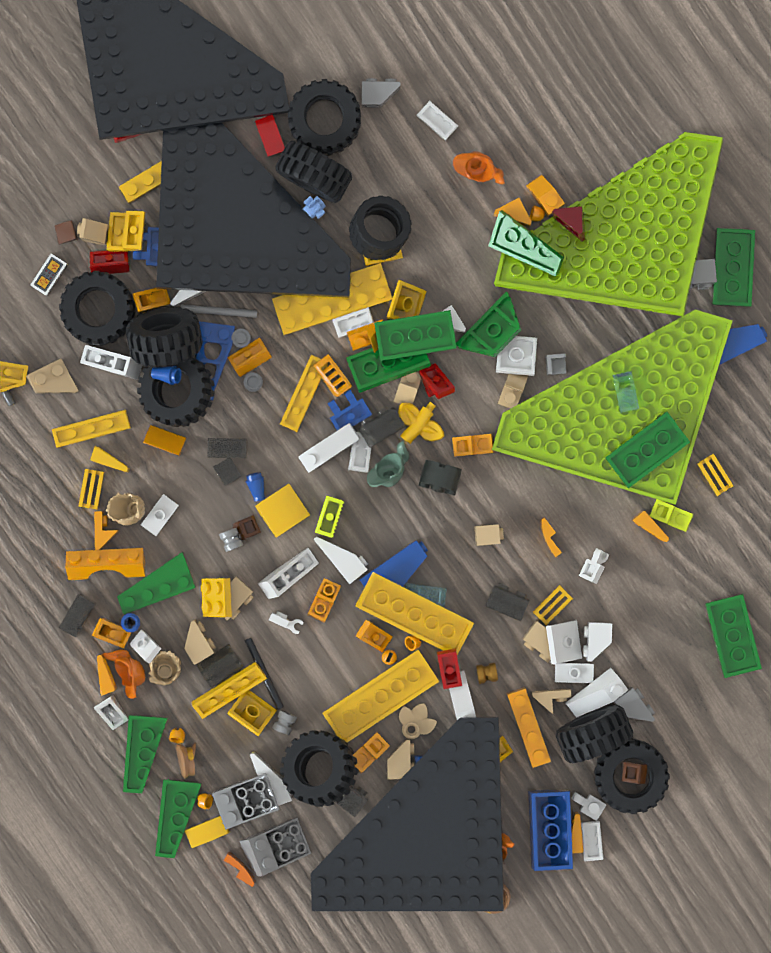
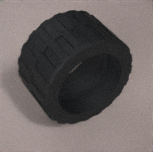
(395, 213)

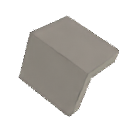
(555, 364)

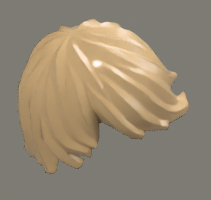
(126, 508)
(164, 668)

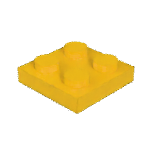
(216, 597)

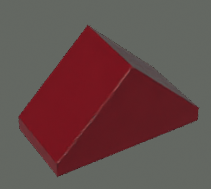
(572, 219)

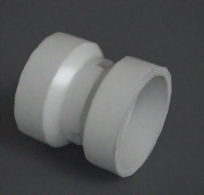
(231, 539)
(284, 722)

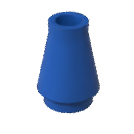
(167, 374)
(256, 485)
(125, 622)

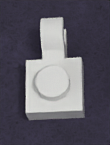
(592, 568)
(281, 619)
(590, 806)

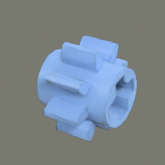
(314, 207)

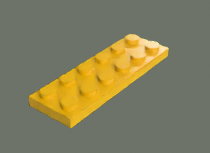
(299, 312)
(413, 613)
(380, 696)

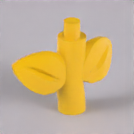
(419, 423)

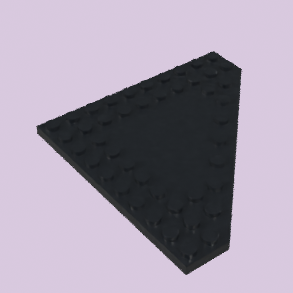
(170, 69)
(235, 225)
(429, 838)

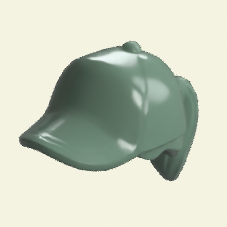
(389, 469)

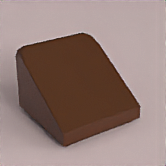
(66, 232)
(247, 528)
(634, 772)

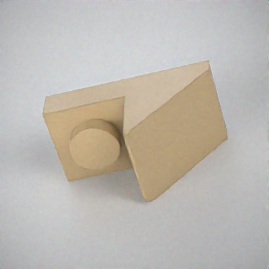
(408, 388)
(512, 390)
(545, 697)

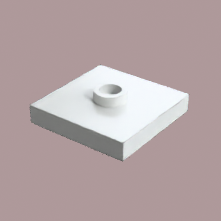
(518, 357)
(564, 642)

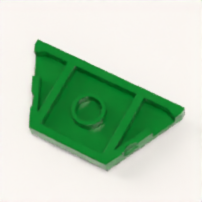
(493, 329)

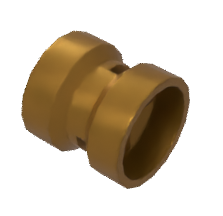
(487, 673)

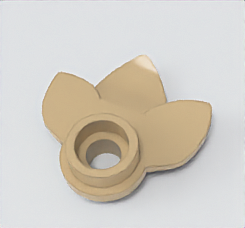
(418, 718)

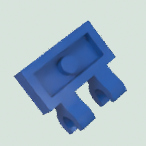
(152, 247)
(352, 414)

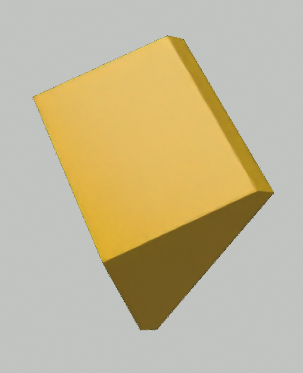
(406, 301)
(252, 712)

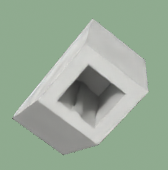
(598, 638)

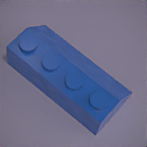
(550, 830)

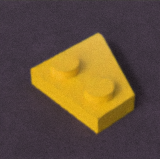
(12, 375)

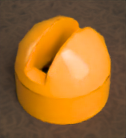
(537, 213)
(410, 645)
(392, 660)
(177, 736)
(205, 801)

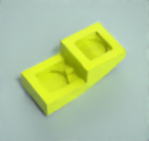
(671, 515)

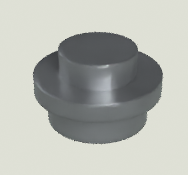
(241, 338)
(253, 382)

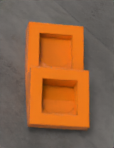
(244, 873)

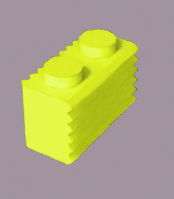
(329, 516)

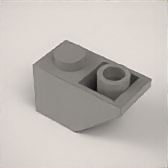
(376, 93)
(634, 706)

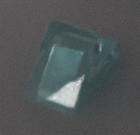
(626, 396)

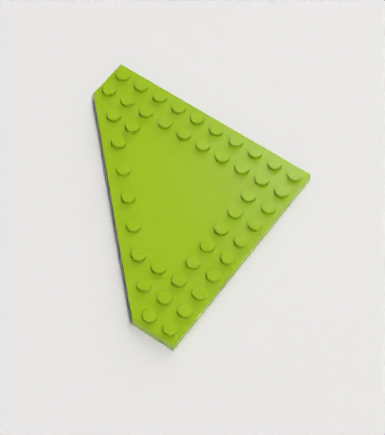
(638, 234)
(580, 418)

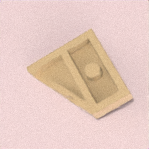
(52, 379)

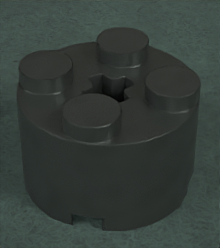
(440, 477)

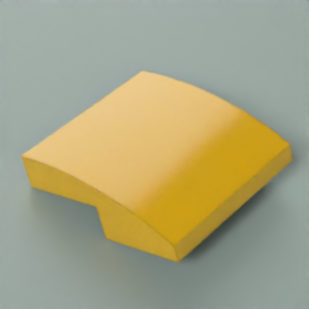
(126, 231)
(282, 510)

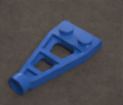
(217, 334)

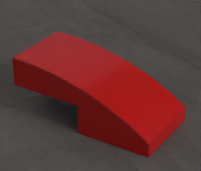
(270, 135)

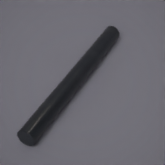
(268, 682)

